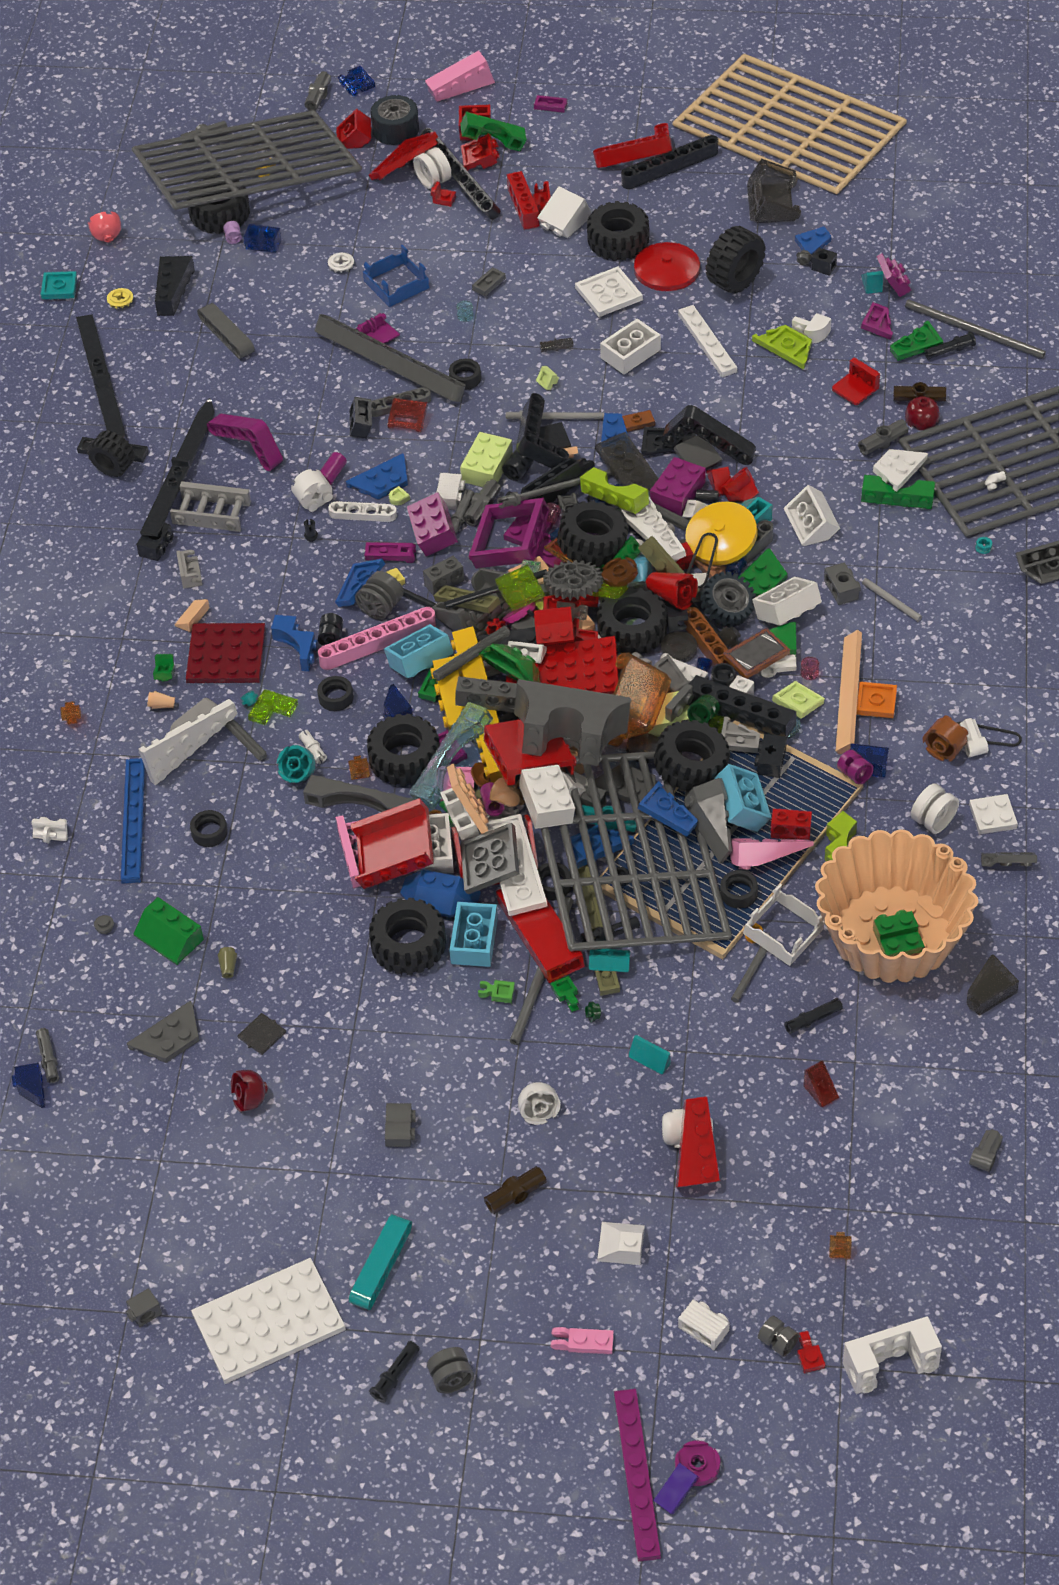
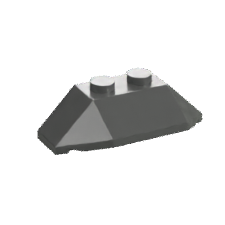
(1040, 562)

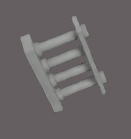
(210, 493)

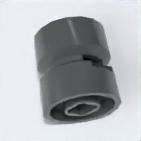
(780, 1337)

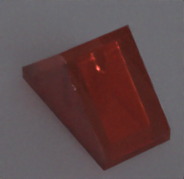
(819, 1084)

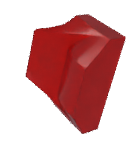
(740, 486)

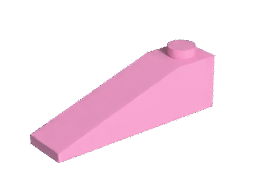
(754, 853)

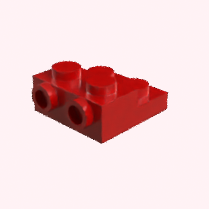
(480, 152)

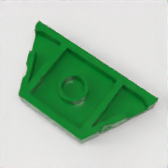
(765, 573)

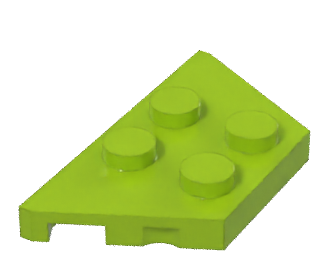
(786, 343)

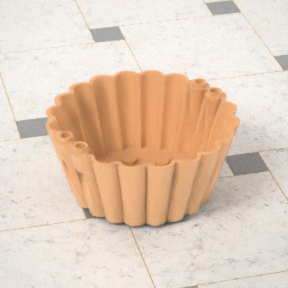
(888, 876)

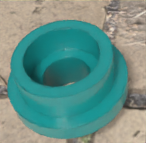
(249, 698)

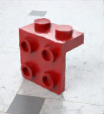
(859, 383)

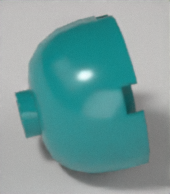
(296, 764)

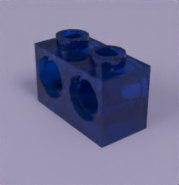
(262, 238)

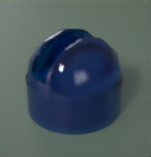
(704, 663)

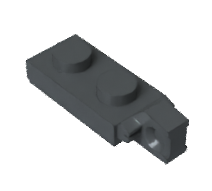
(1008, 858)

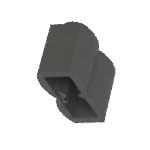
(398, 1125)

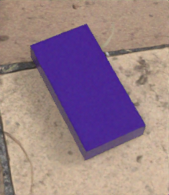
(676, 1488)

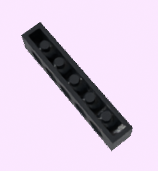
(746, 707)

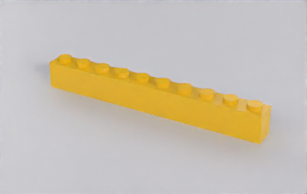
(463, 640)

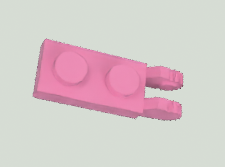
(583, 1340)

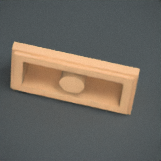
(193, 614)

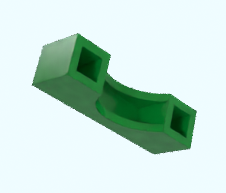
(510, 135)
(878, 492)

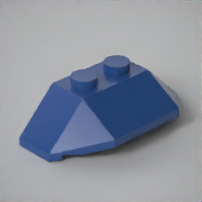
(438, 889)

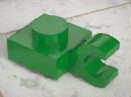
(566, 990)

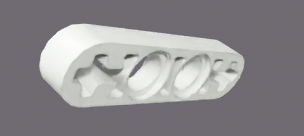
(362, 513)

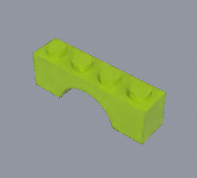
(630, 497)

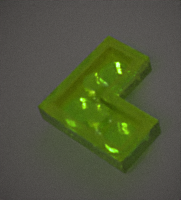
(269, 703)

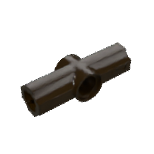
(919, 389)
(515, 1190)

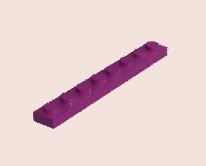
(637, 1475)

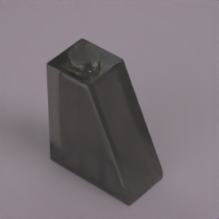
(991, 986)

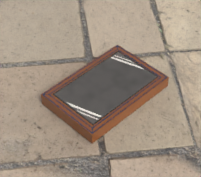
(756, 653)

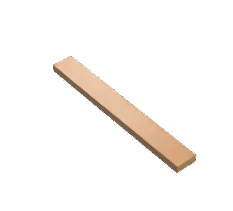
(848, 692)

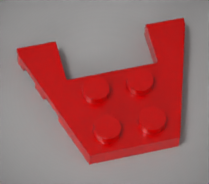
(550, 602)

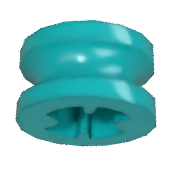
(983, 549)

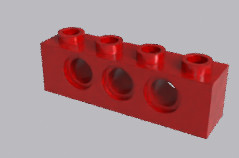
(522, 200)

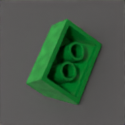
(168, 931)

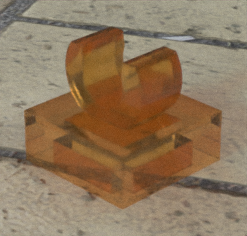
(358, 768)
(840, 1246)

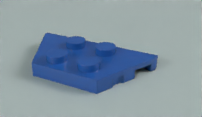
(382, 478)
(596, 844)

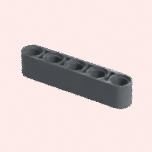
(226, 330)

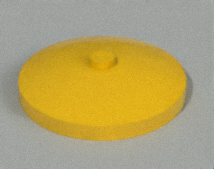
(733, 527)

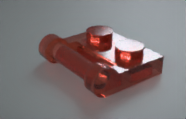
(410, 410)

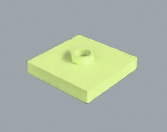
(799, 699)

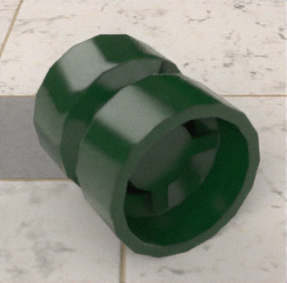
(703, 709)

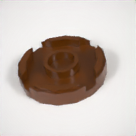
(619, 572)

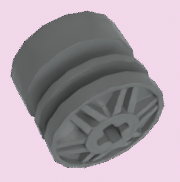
(379, 595)

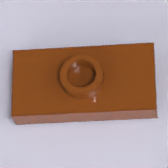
(638, 420)

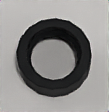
(466, 365)
(335, 682)
(204, 817)
(544, 871)
(737, 901)

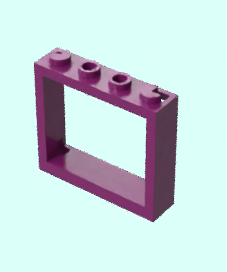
(515, 555)

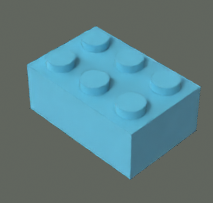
(418, 651)
(744, 798)
(473, 934)

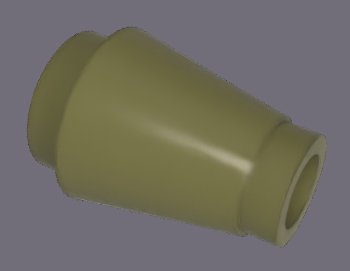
(227, 961)

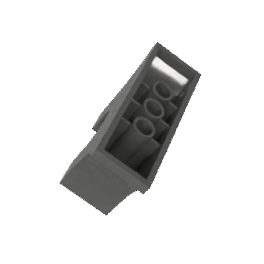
(570, 713)

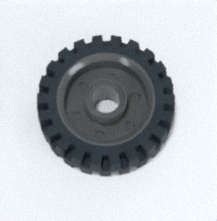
(730, 611)

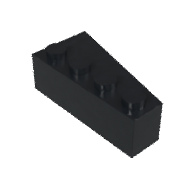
(172, 278)

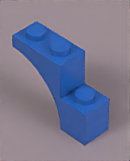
(288, 631)

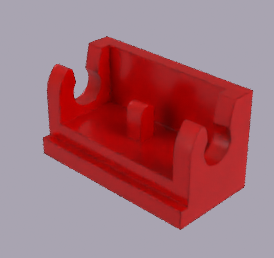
(541, 196)

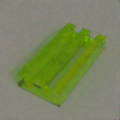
(610, 592)

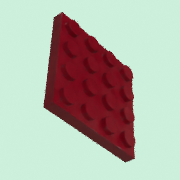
(225, 653)

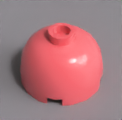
(105, 226)

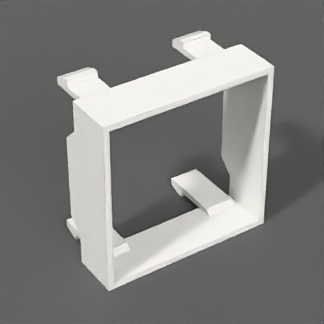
(771, 944)

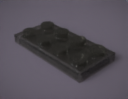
(626, 462)

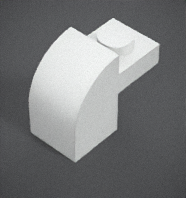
(816, 329)

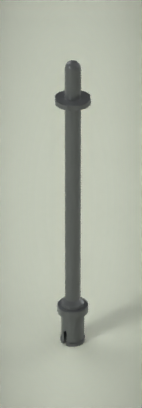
(515, 498)

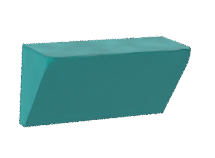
(609, 960)
(649, 1055)

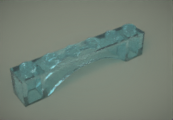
(467, 727)

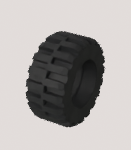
(213, 216)
(614, 217)
(735, 259)
(592, 518)
(636, 604)
(397, 732)
(692, 738)
(407, 956)

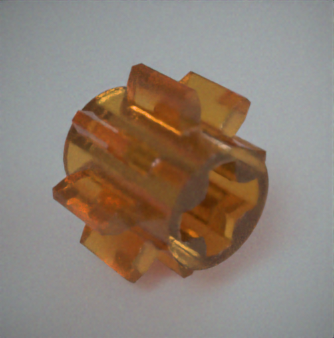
(70, 712)

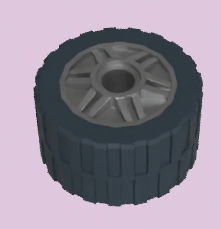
(394, 119)

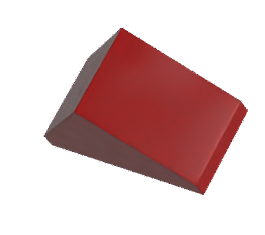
(718, 477)

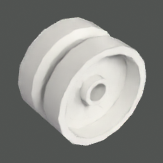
(432, 167)
(934, 808)

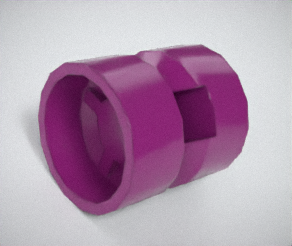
(855, 767)

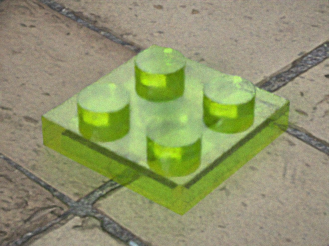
(519, 587)

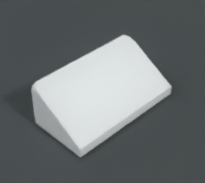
(536, 651)

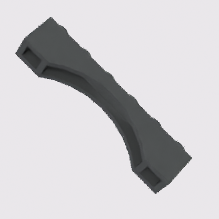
(328, 792)

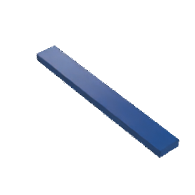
(133, 821)

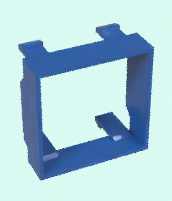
(391, 262)

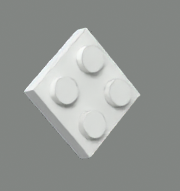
(993, 814)

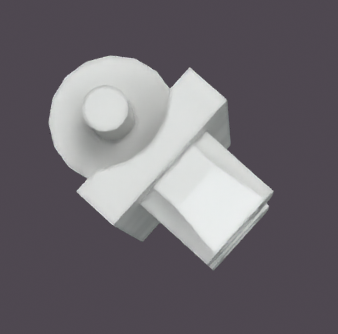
(50, 830)

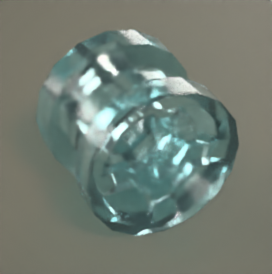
(465, 311)

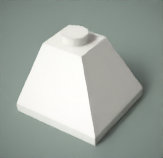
(621, 1243)

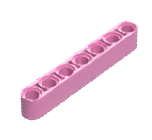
(374, 638)

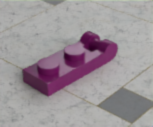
(390, 551)

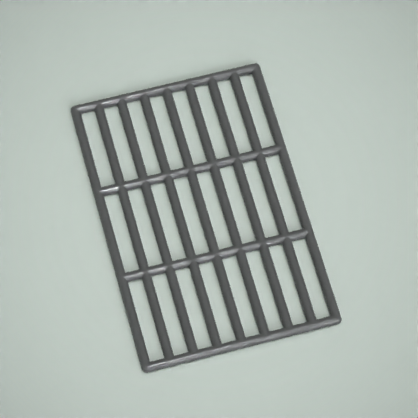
(214, 164)
(996, 465)
(633, 877)

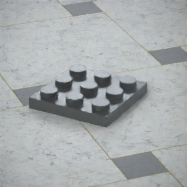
(489, 858)

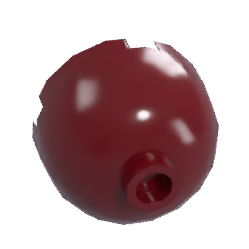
(922, 413)
(249, 1089)

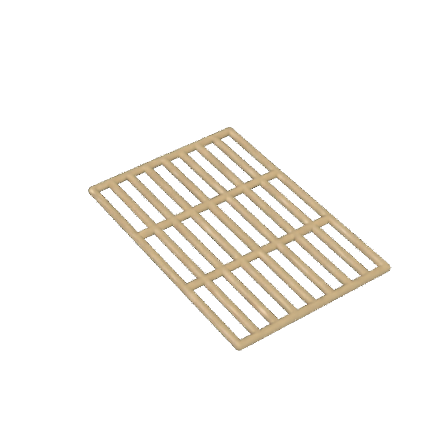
(860, 164)

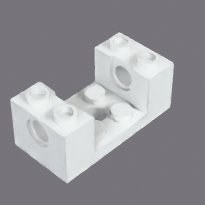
(864, 1354)

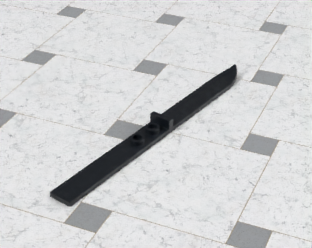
(100, 375)
(178, 471)

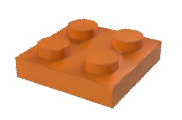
(876, 699)

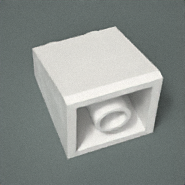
(564, 213)

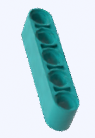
(380, 1262)

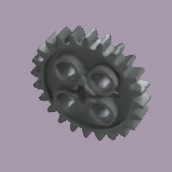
(573, 579)

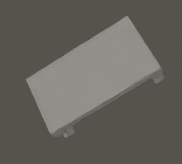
(189, 569)

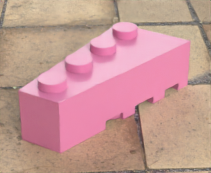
(460, 78)

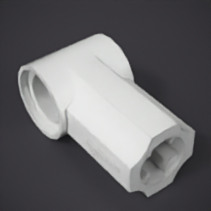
(785, 664)
(976, 744)

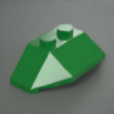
(511, 662)

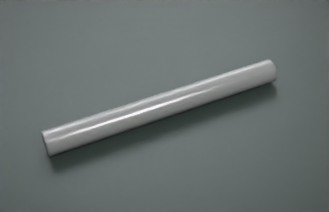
(891, 599)

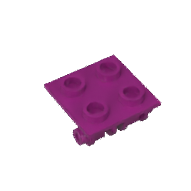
(378, 329)

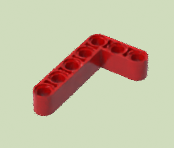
(635, 149)

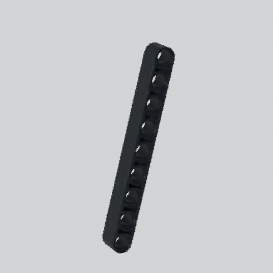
(467, 181)

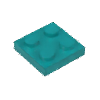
(59, 285)

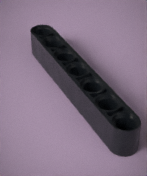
(669, 162)

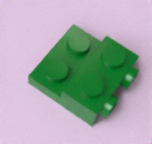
(898, 933)

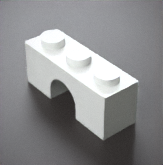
(459, 816)

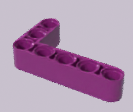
(249, 430)

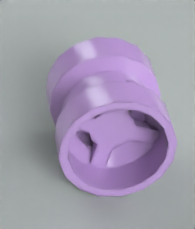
(232, 232)

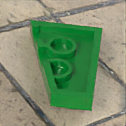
(916, 342)

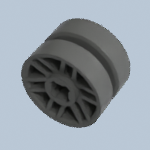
(450, 1370)

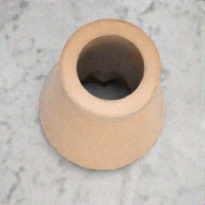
(158, 700)

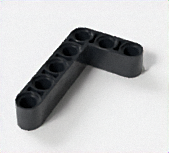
(711, 431)
(529, 442)

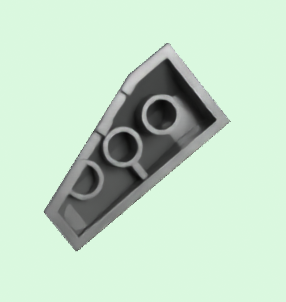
(708, 806)

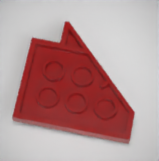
(403, 153)

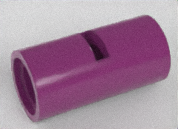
(333, 466)
(491, 807)

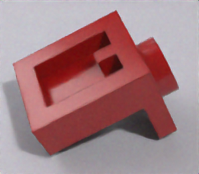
(442, 196)

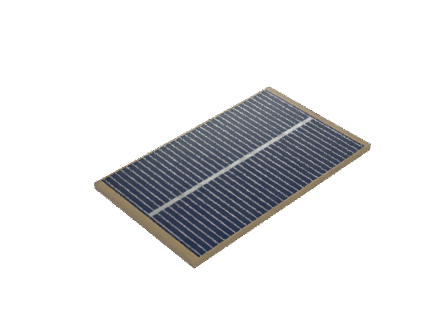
(802, 786)

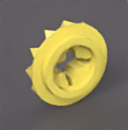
(115, 296)

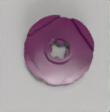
(706, 1454)

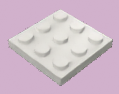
(608, 291)

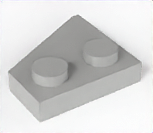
(740, 737)

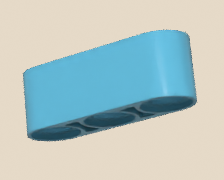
(645, 568)

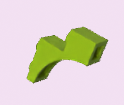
(840, 832)

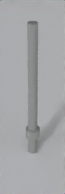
(559, 415)

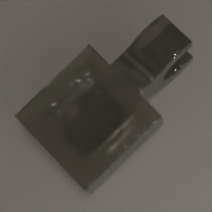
(579, 612)

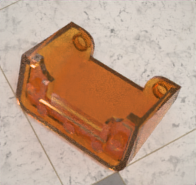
(647, 691)

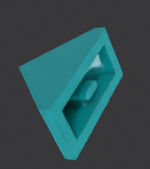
(873, 282)

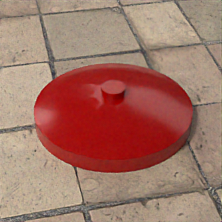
(666, 266)

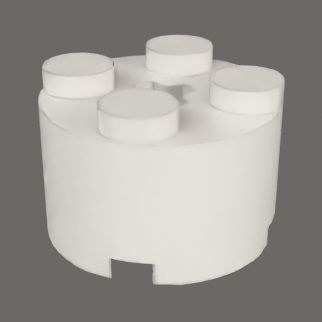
(312, 489)

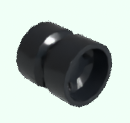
(516, 466)
(330, 628)
(723, 674)

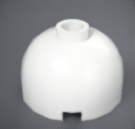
(538, 1102)

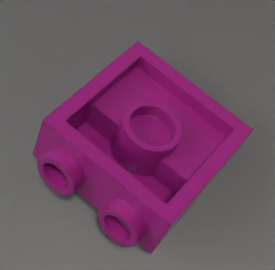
(895, 275)

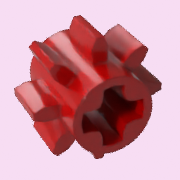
(495, 625)

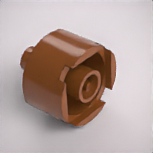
(945, 739)

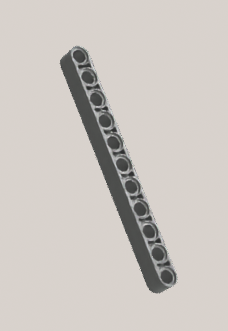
(390, 358)

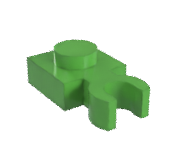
(500, 992)

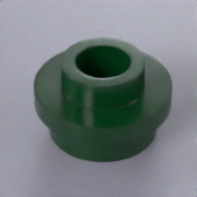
(593, 1011)

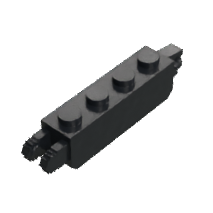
(562, 472)

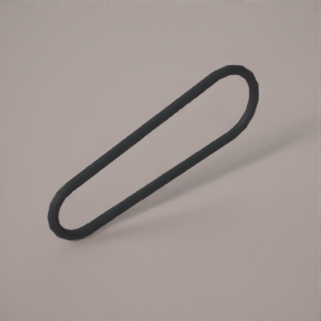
(711, 560)
(1001, 730)

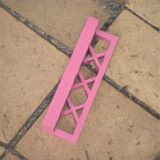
(350, 854)

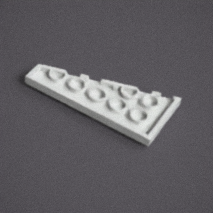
(182, 741)

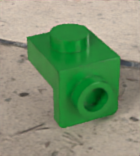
(164, 667)

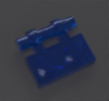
(360, 79)

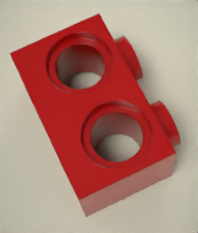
(791, 824)

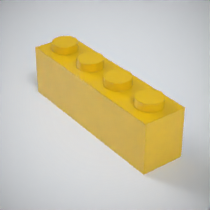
(446, 689)

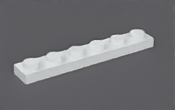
(707, 341)

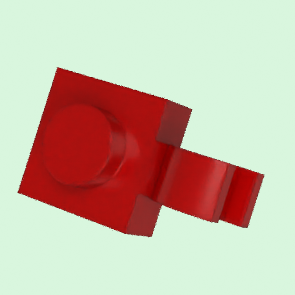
(809, 1356)

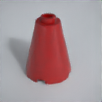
(673, 587)

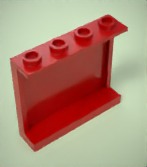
(505, 746)
(393, 843)

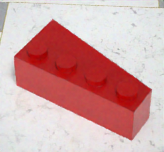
(697, 1149)

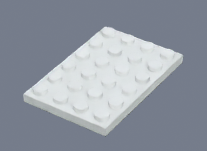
(268, 1320)

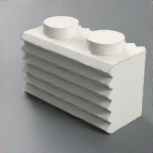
(450, 489)
(704, 1324)

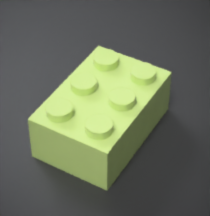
(486, 459)

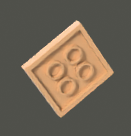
(467, 797)

